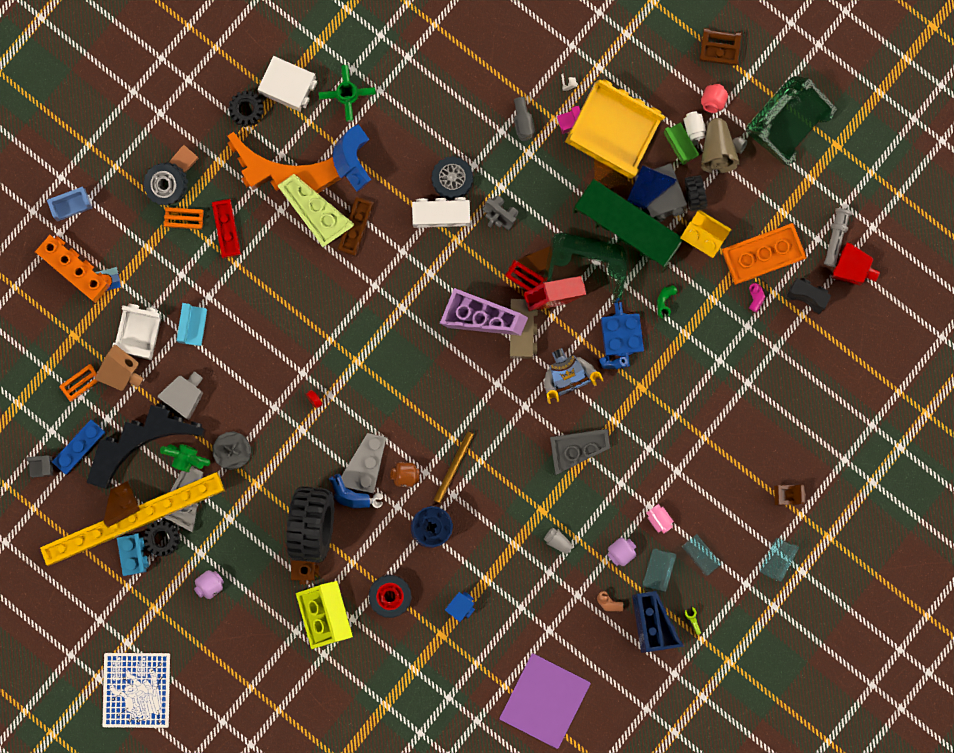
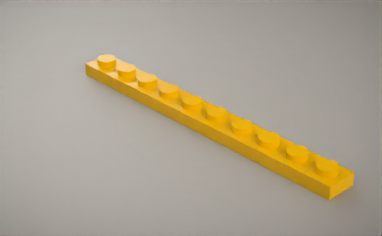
(149, 512)

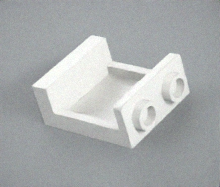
(138, 331)

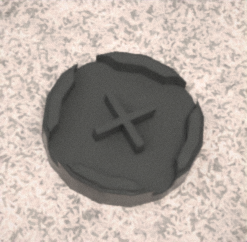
(231, 450)

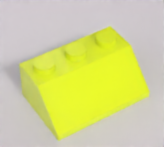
(324, 614)

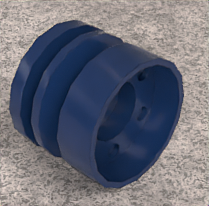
(435, 516)

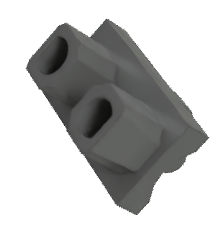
(498, 215)

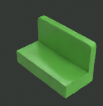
(681, 143)

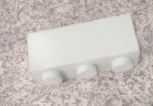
(441, 213)

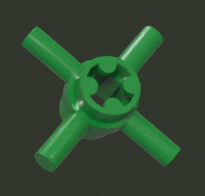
(347, 100)
(184, 457)

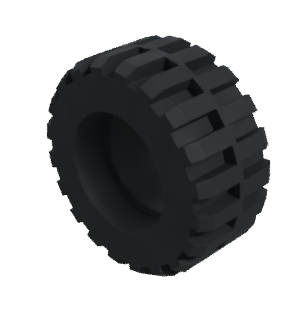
(310, 524)

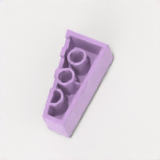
(476, 314)

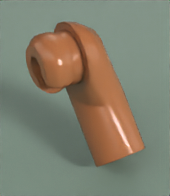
(607, 604)

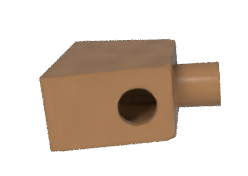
(119, 370)

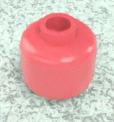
(714, 98)

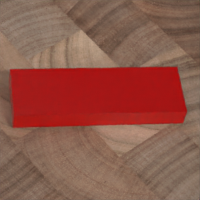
(226, 228)

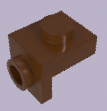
(789, 494)

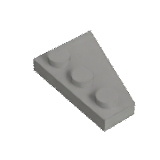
(365, 465)
(186, 516)

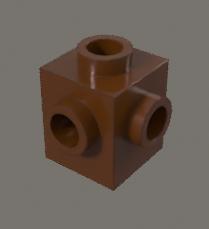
(297, 574)

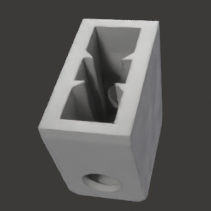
(183, 394)

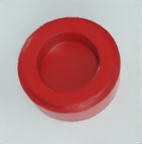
(314, 399)

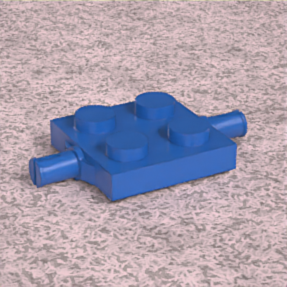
(622, 334)

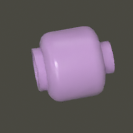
(622, 551)
(208, 584)

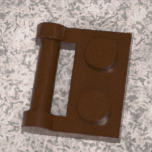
(719, 52)

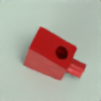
(854, 266)

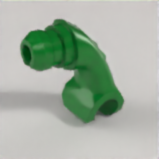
(665, 293)

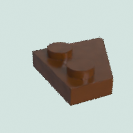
(120, 504)

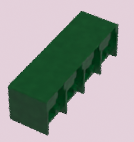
(629, 223)

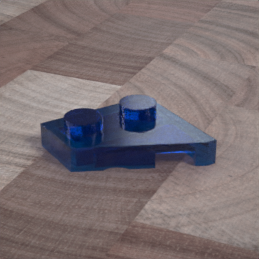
(649, 186)

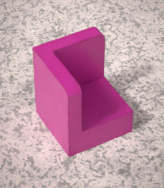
(568, 119)

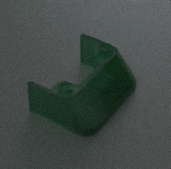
(566, 245)

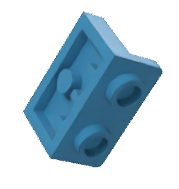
(132, 554)

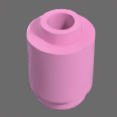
(660, 519)

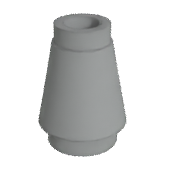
(558, 541)

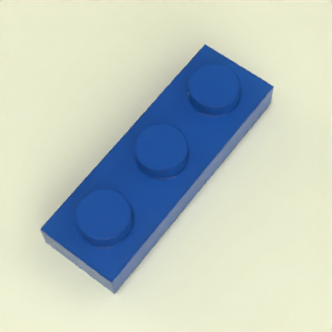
(78, 447)

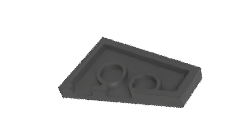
(577, 447)

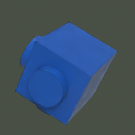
(461, 606)

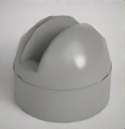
(739, 144)

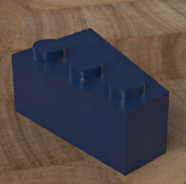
(653, 624)

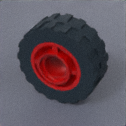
(393, 608)

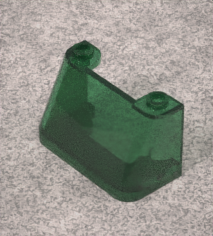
(790, 118)

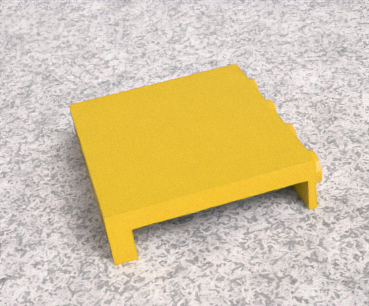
(614, 128)

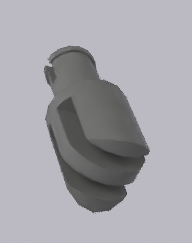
(523, 120)

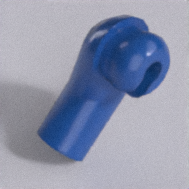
(615, 364)

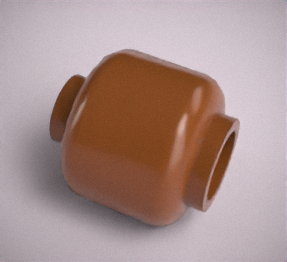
(405, 474)

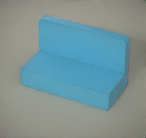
(191, 325)

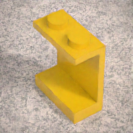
(705, 233)

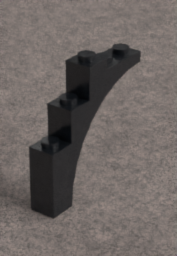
(157, 425)

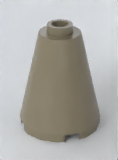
(719, 148)

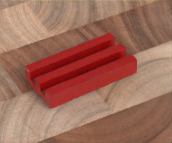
(512, 269)

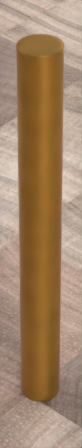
(454, 466)

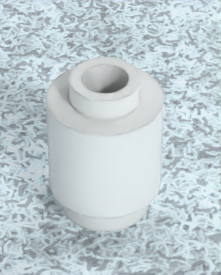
(695, 126)

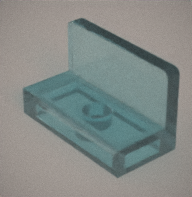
(701, 555)
(778, 559)
(659, 570)

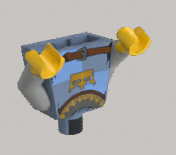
(568, 375)

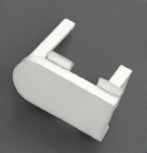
(572, 83)

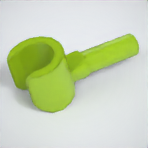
(693, 620)

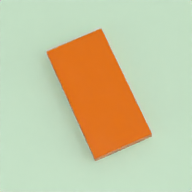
(763, 254)

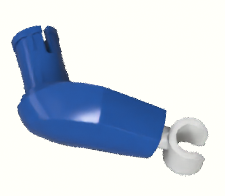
(351, 499)

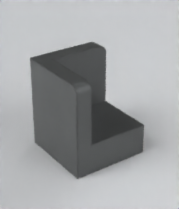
(40, 466)

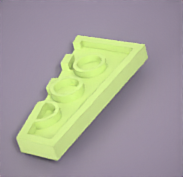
(316, 212)

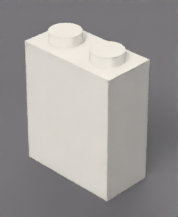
(287, 84)

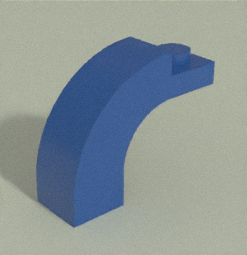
(346, 158)

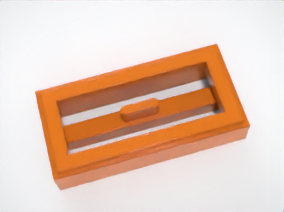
(188, 218)
(77, 385)

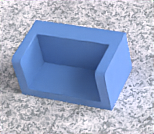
(69, 204)

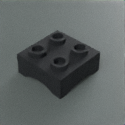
(815, 297)

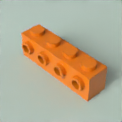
(72, 268)

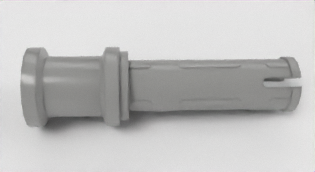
(839, 228)

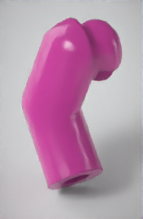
(757, 295)

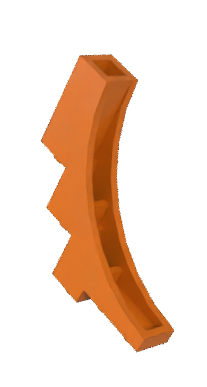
(259, 170)

